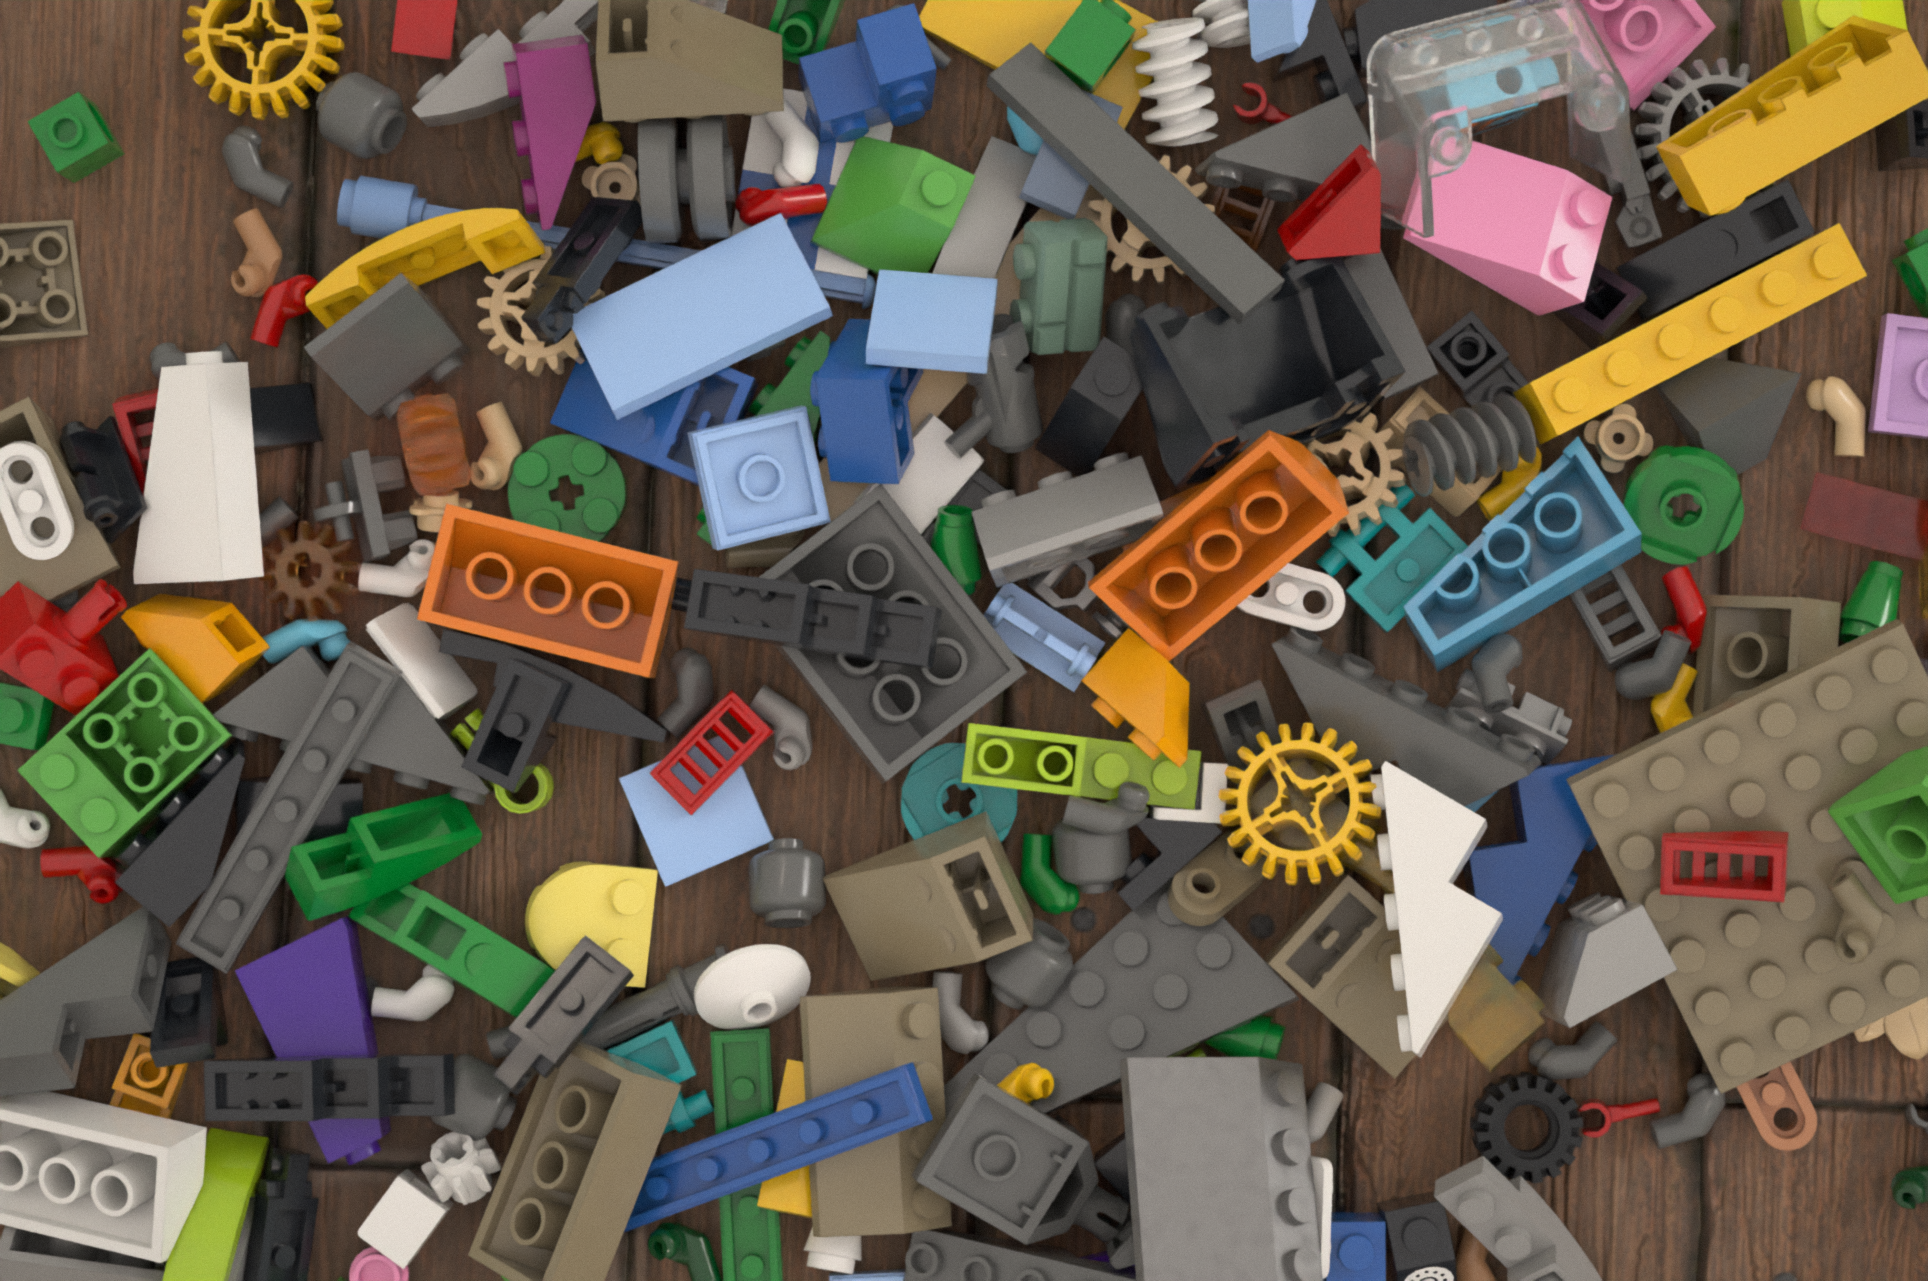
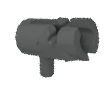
(1006, 396)

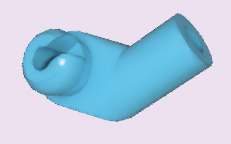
(326, 634)

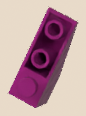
(556, 107)

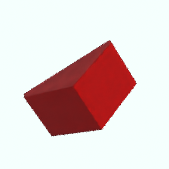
(1340, 214)

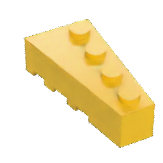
(1796, 113)

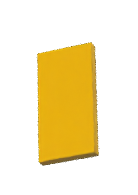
(1001, 28)

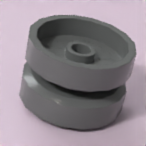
(683, 176)

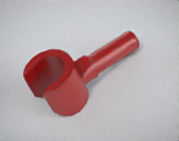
(1265, 110)
(1616, 1113)

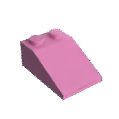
(1648, 38)
(1518, 227)

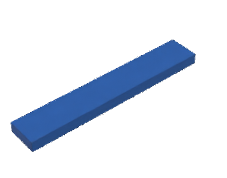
(781, 1143)

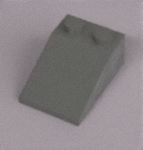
(389, 348)

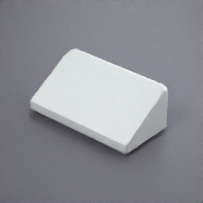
(931, 476)
(415, 651)

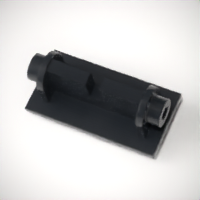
(106, 477)

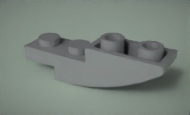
(478, 83)
(1513, 1224)

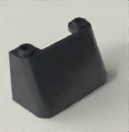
(1291, 368)

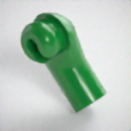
(1041, 880)

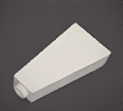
(201, 478)

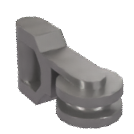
(1046, 581)

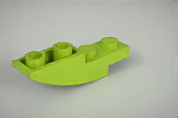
(1074, 765)

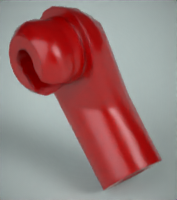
(791, 201)
(280, 304)
(1688, 604)
(94, 872)

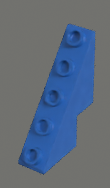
(1536, 870)

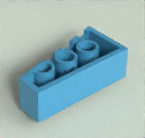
(1526, 559)

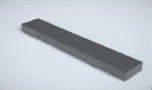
(1135, 183)
(289, 806)

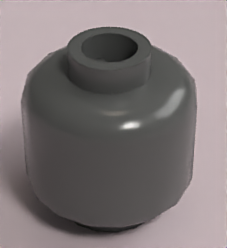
(361, 115)
(1090, 857)
(787, 884)
(1032, 970)
(479, 1100)

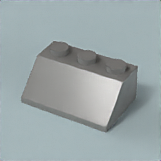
(1067, 518)
(1600, 958)

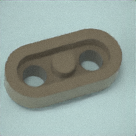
(1223, 876)

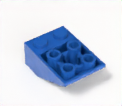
(659, 430)

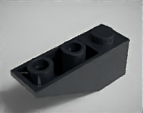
(1717, 248)
(180, 851)

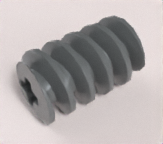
(1468, 442)

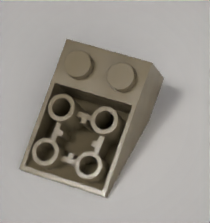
(683, 62)
(40, 283)
(88, 553)
(933, 902)
(1343, 967)

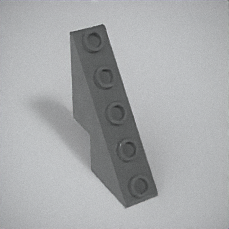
(1292, 155)
(1399, 724)
(400, 739)
(93, 993)
(972, 1257)

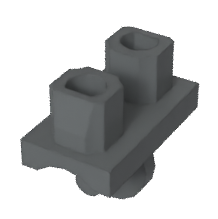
(364, 480)

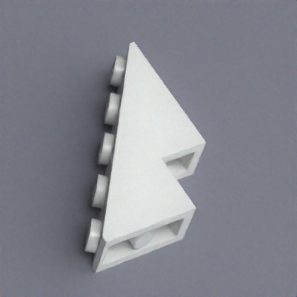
(1437, 922)

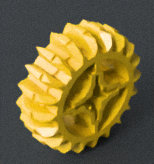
(263, 64)
(1276, 818)

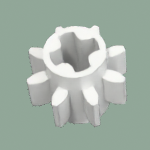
(460, 1168)

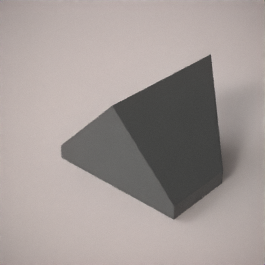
(1730, 408)

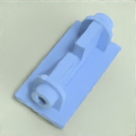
(1043, 636)

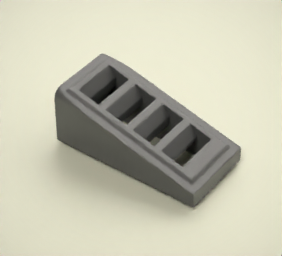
(1637, 615)

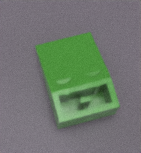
(125, 754)

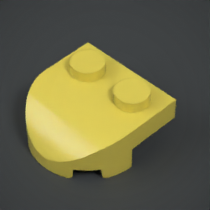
(599, 901)

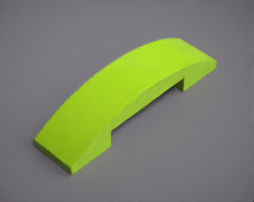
(217, 1217)

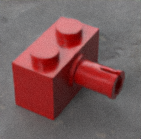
(58, 649)

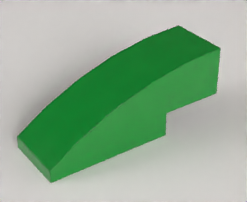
(379, 854)

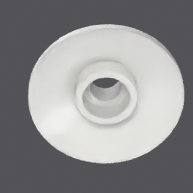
(751, 986)

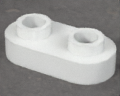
(31, 499)
(1285, 599)

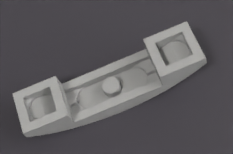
(988, 213)

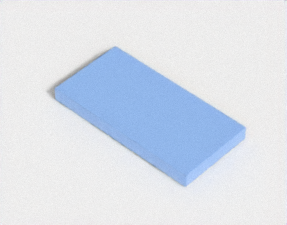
(699, 316)

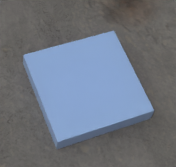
(932, 321)
(759, 477)
(718, 831)

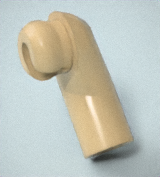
(1845, 410)
(500, 452)

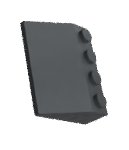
(884, 707)

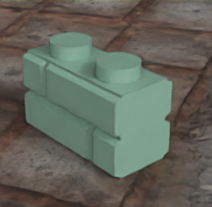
(1060, 285)

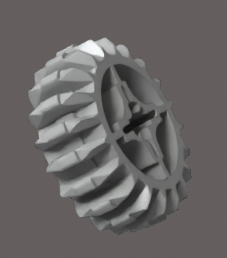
(1687, 92)

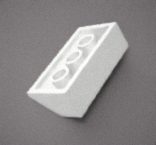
(98, 1173)

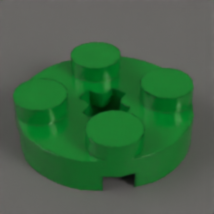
(587, 464)
(1677, 472)

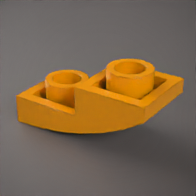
(142, 1085)

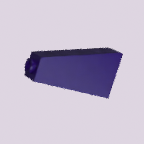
(318, 1004)

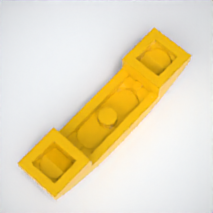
(425, 253)

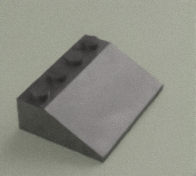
(1219, 1169)

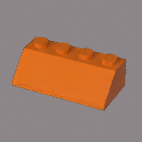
(1222, 543)
(549, 591)

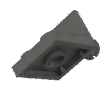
(1017, 1168)

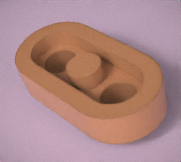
(1774, 1091)

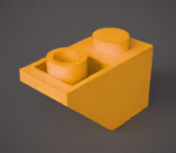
(198, 640)
(1147, 693)

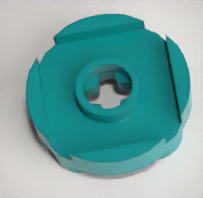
(926, 792)

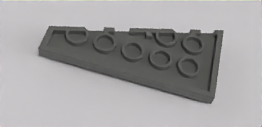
(1136, 993)

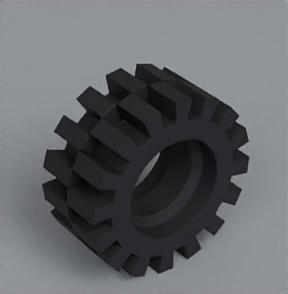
(1562, 1130)

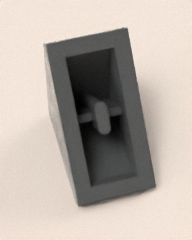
(1238, 718)

